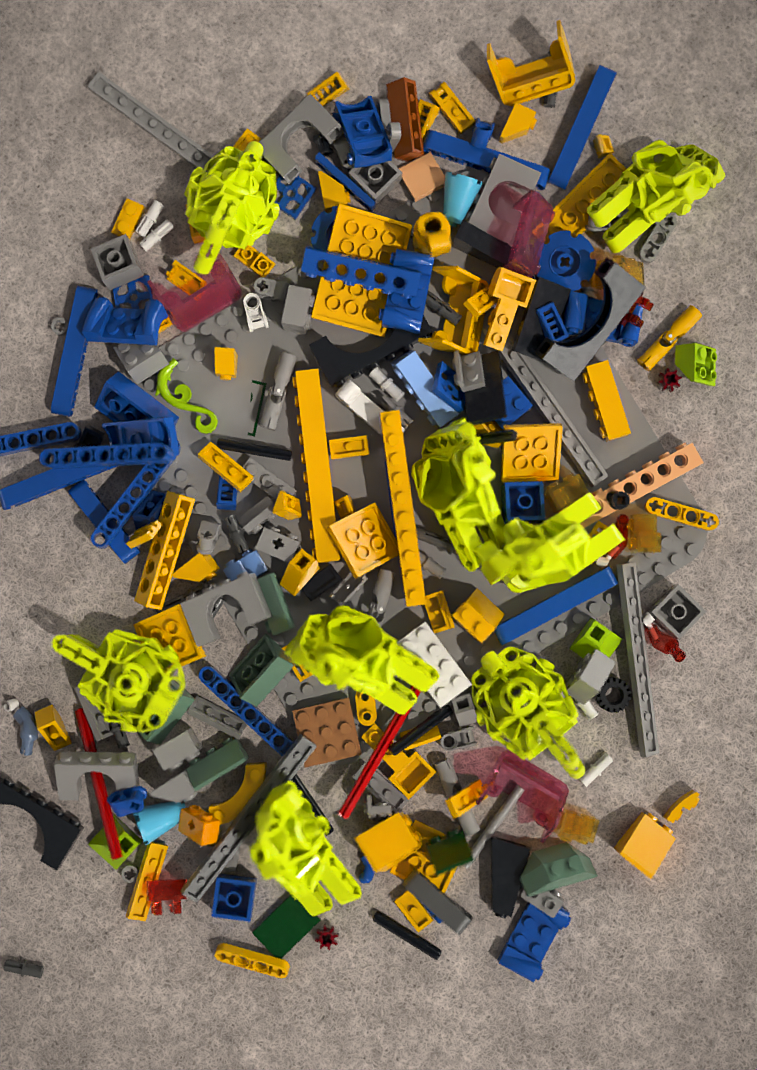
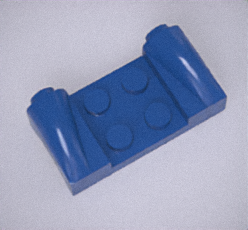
(364, 133)
(401, 311)
(583, 311)
(123, 324)
(143, 431)
(531, 941)

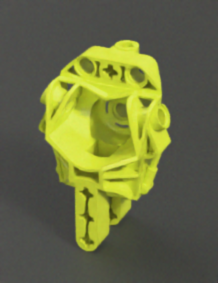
(239, 187)
(652, 187)
(456, 485)
(547, 551)
(357, 653)
(113, 663)
(527, 727)
(298, 854)

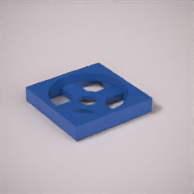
(296, 197)
(132, 290)
(441, 389)

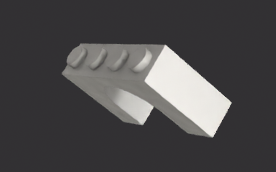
(306, 114)
(503, 172)
(199, 608)
(71, 765)

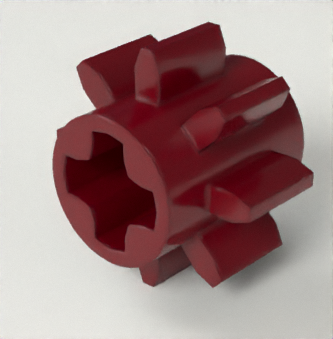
(674, 380)
(328, 942)

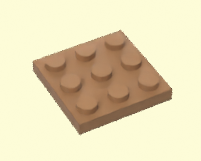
(331, 729)

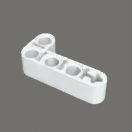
(361, 405)

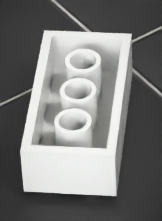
(427, 647)

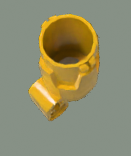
(435, 243)

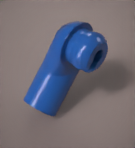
(368, 872)

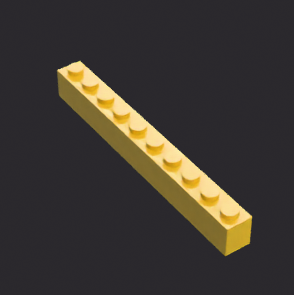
(317, 464)
(402, 508)

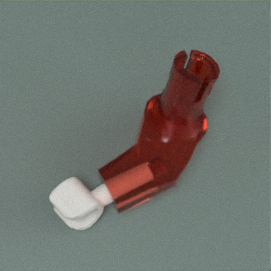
(621, 524)
(662, 642)

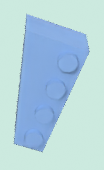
(420, 384)

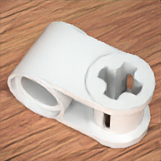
(255, 316)

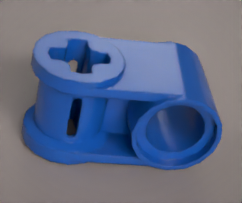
(481, 134)
(127, 800)

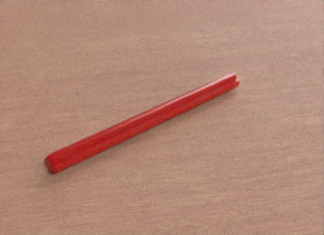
(374, 761)
(100, 789)

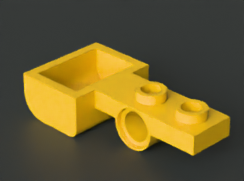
(511, 291)
(409, 772)

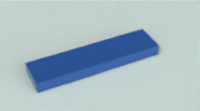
(348, 184)

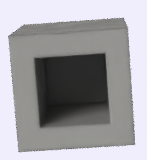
(464, 710)

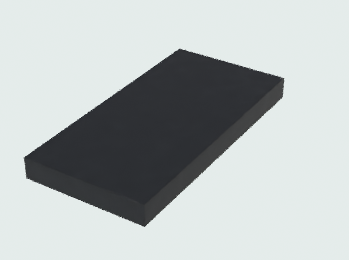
(530, 331)
(487, 402)

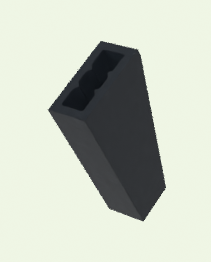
(481, 245)
(507, 866)

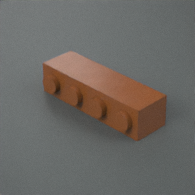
(405, 110)

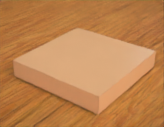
(423, 176)

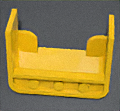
(534, 78)
(467, 333)

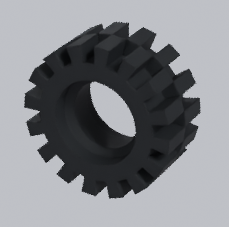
(624, 695)

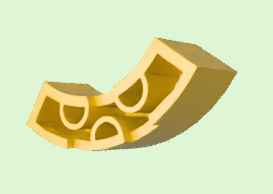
(230, 808)

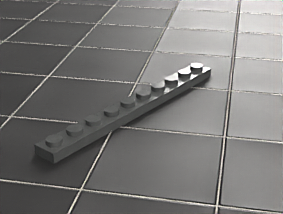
(246, 820)

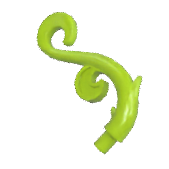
(162, 388)

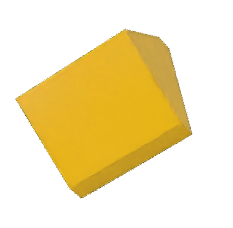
(603, 145)
(345, 506)

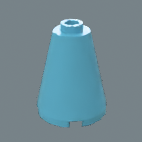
(458, 196)
(157, 819)

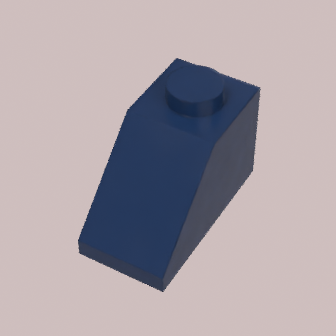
(149, 509)

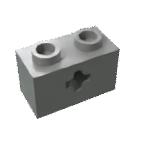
(266, 544)

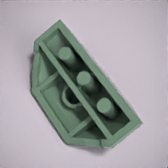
(555, 868)

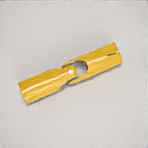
(678, 329)

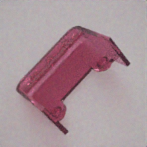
(530, 234)
(206, 301)
(541, 793)

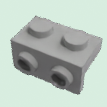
(258, 515)
(548, 901)

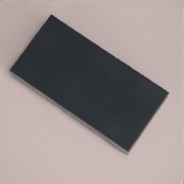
(321, 582)

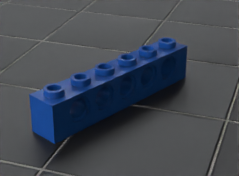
(311, 269)

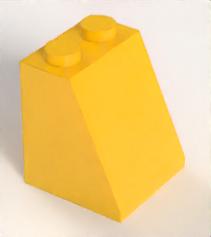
(478, 615)
(389, 842)
(645, 844)

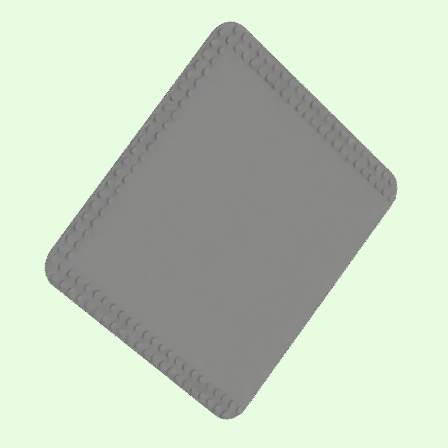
(366, 477)

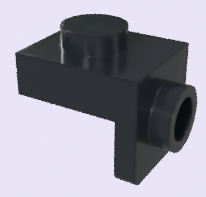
(90, 437)

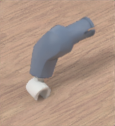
(28, 725)

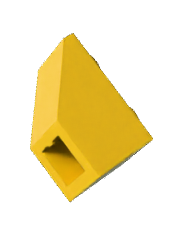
(299, 572)

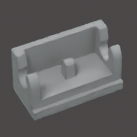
(347, 588)

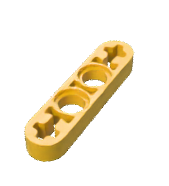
(681, 514)
(231, 955)

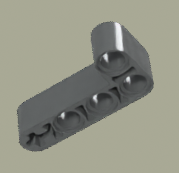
(437, 902)

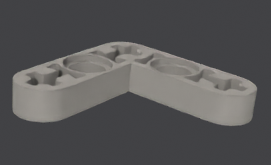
(392, 129)
(660, 229)

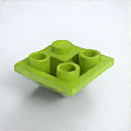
(697, 362)
(595, 637)
(128, 841)

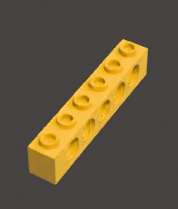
(164, 550)

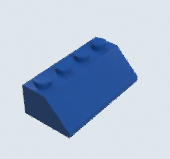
(126, 401)

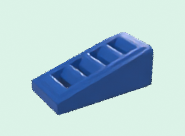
(563, 334)
(226, 505)

